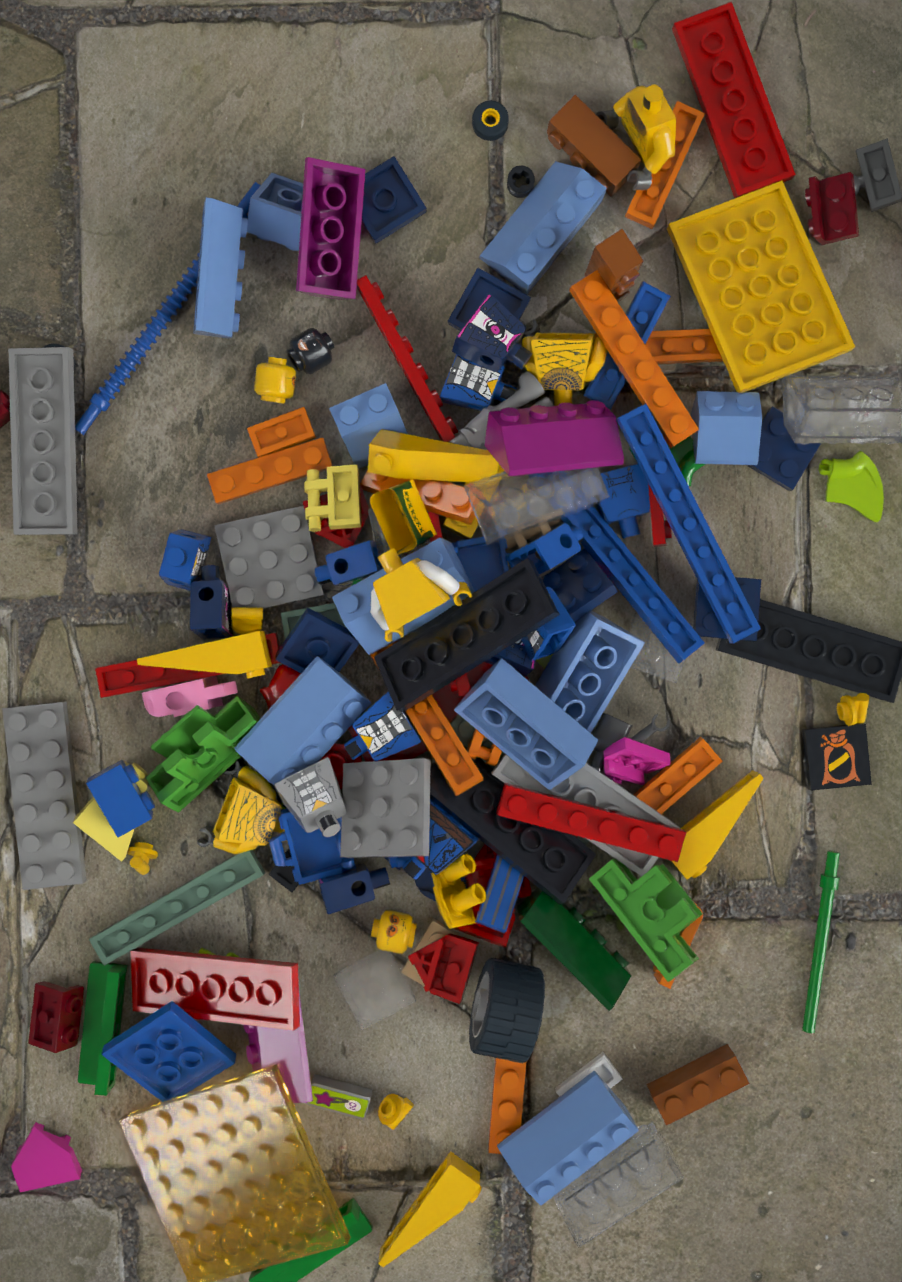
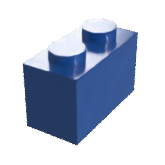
(121, 798)

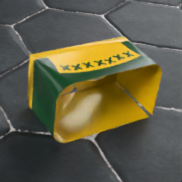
(401, 530)

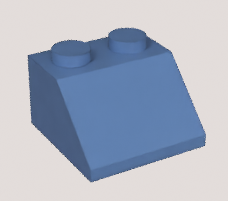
(277, 211)
(363, 417)
(727, 427)

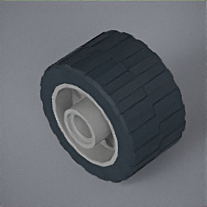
(507, 1010)

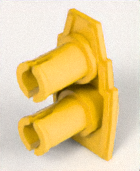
(451, 895)

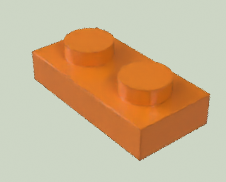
(281, 432)

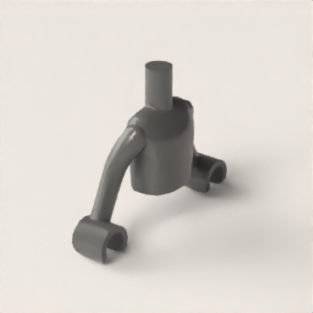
(613, 729)

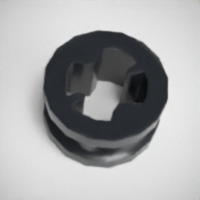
(517, 172)

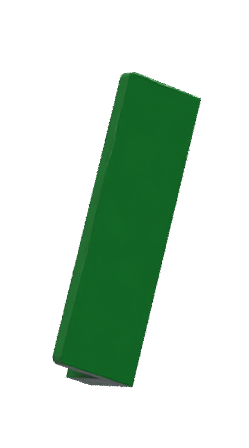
(101, 1024)
(294, 1270)

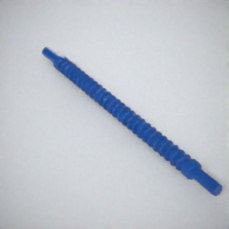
(100, 401)

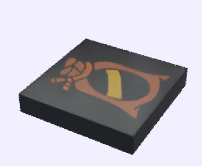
(836, 756)

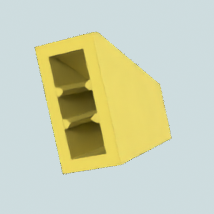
(95, 824)

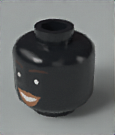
(310, 351)

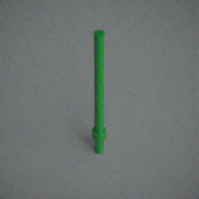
(829, 882)

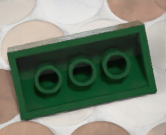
(576, 946)

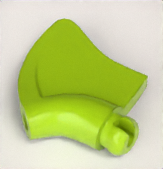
(854, 484)

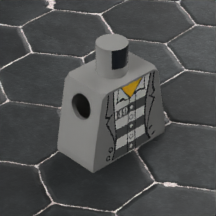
(314, 798)

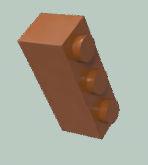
(592, 145)
(617, 263)
(697, 1084)

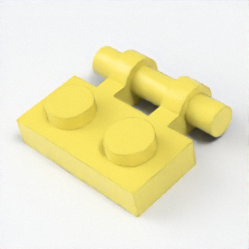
(343, 498)

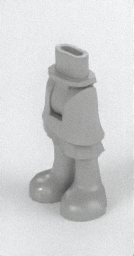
(475, 431)

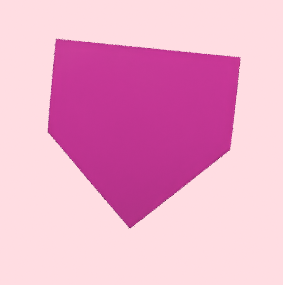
(631, 760)
(44, 1160)

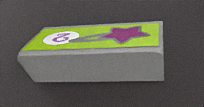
(340, 1097)

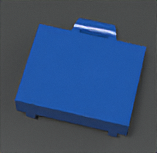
(481, 560)
(311, 853)

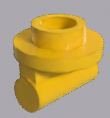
(246, 619)
(853, 709)
(142, 853)
(393, 1110)

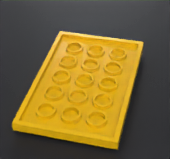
(760, 287)

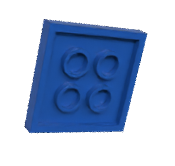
(169, 1053)

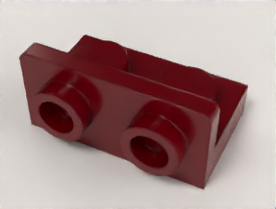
(832, 208)
(55, 1016)

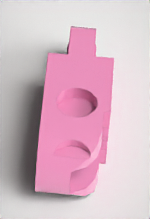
(184, 697)

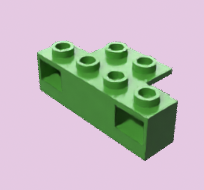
(199, 751)
(652, 911)

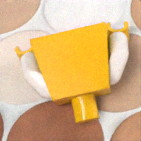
(410, 592)

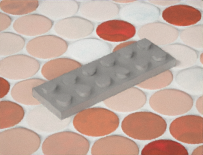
(43, 441)
(594, 789)
(44, 795)

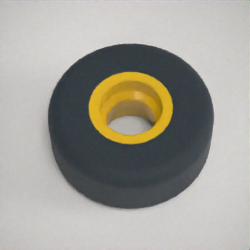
(490, 131)

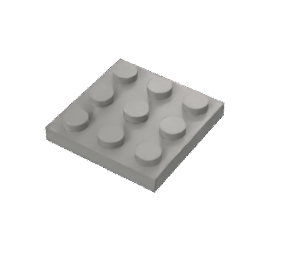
(269, 559)
(386, 808)

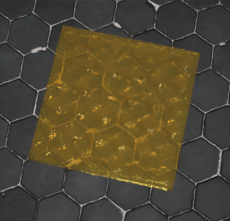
(235, 1177)

